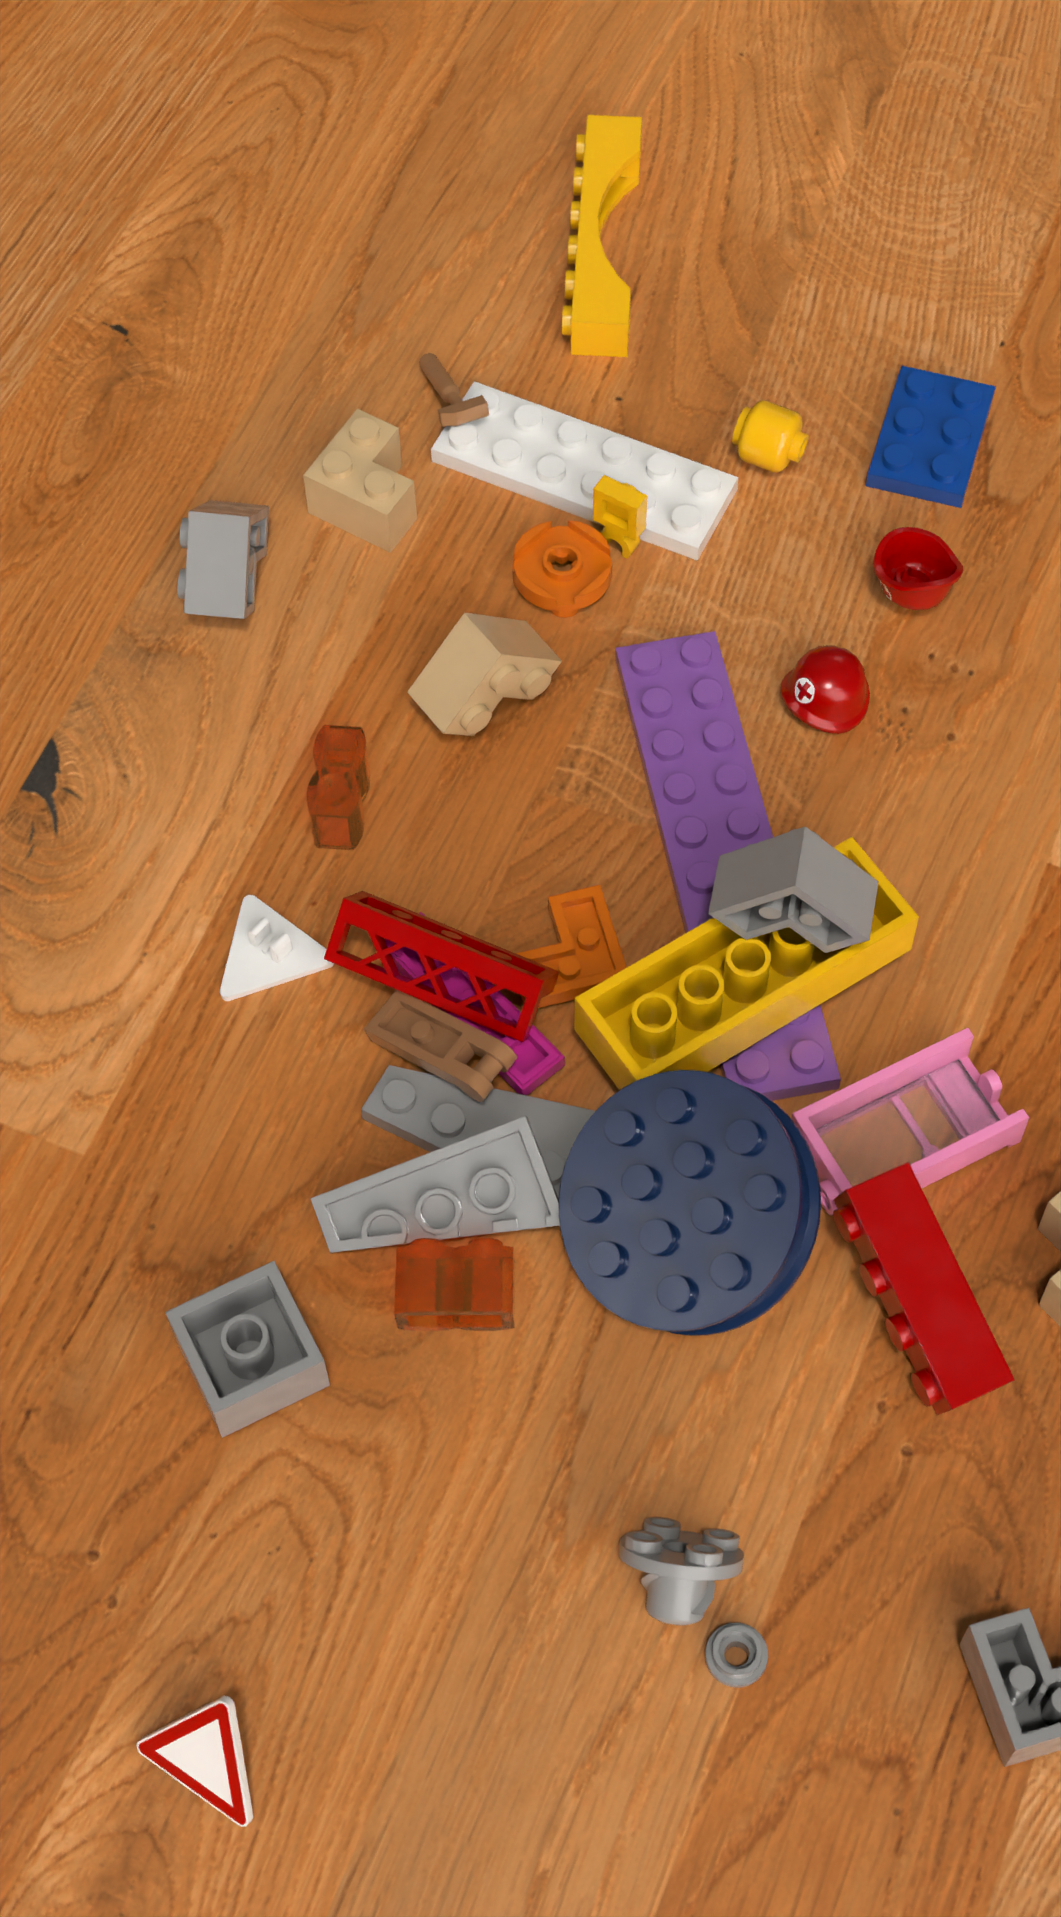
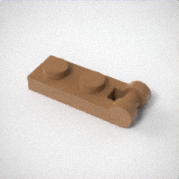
(440, 1043)

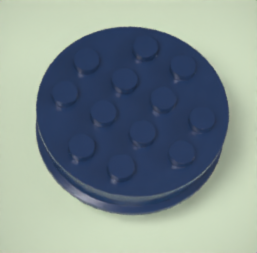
(689, 1203)

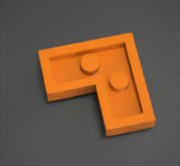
(586, 946)

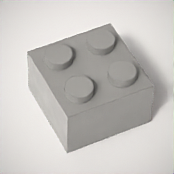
(248, 1348)

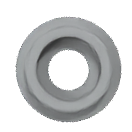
(739, 1636)

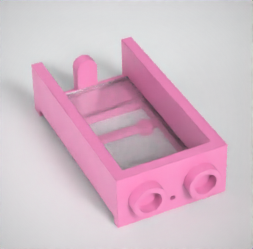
(916, 1111)

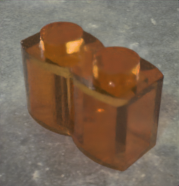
(338, 787)
(455, 1286)

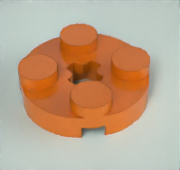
(562, 590)

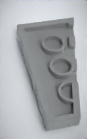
(439, 1114)
(454, 1192)

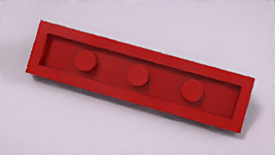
(447, 945)

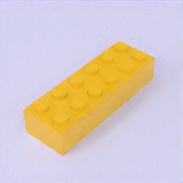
(723, 993)

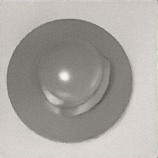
(680, 1567)

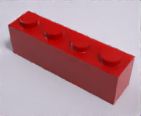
(921, 1290)

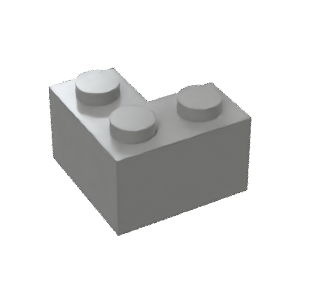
(222, 558)
(797, 885)
(1015, 1685)

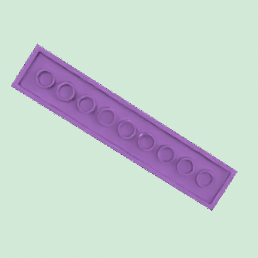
(706, 808)

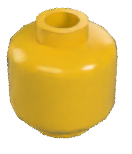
(769, 436)

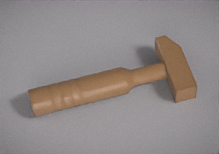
(459, 410)

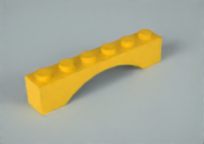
(600, 297)

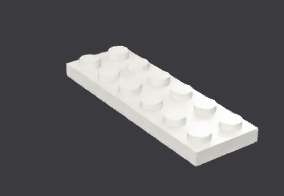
(564, 458)

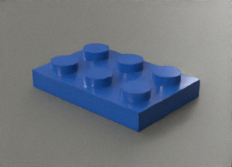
(930, 436)

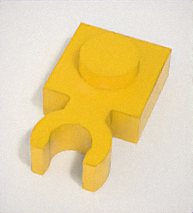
(621, 511)

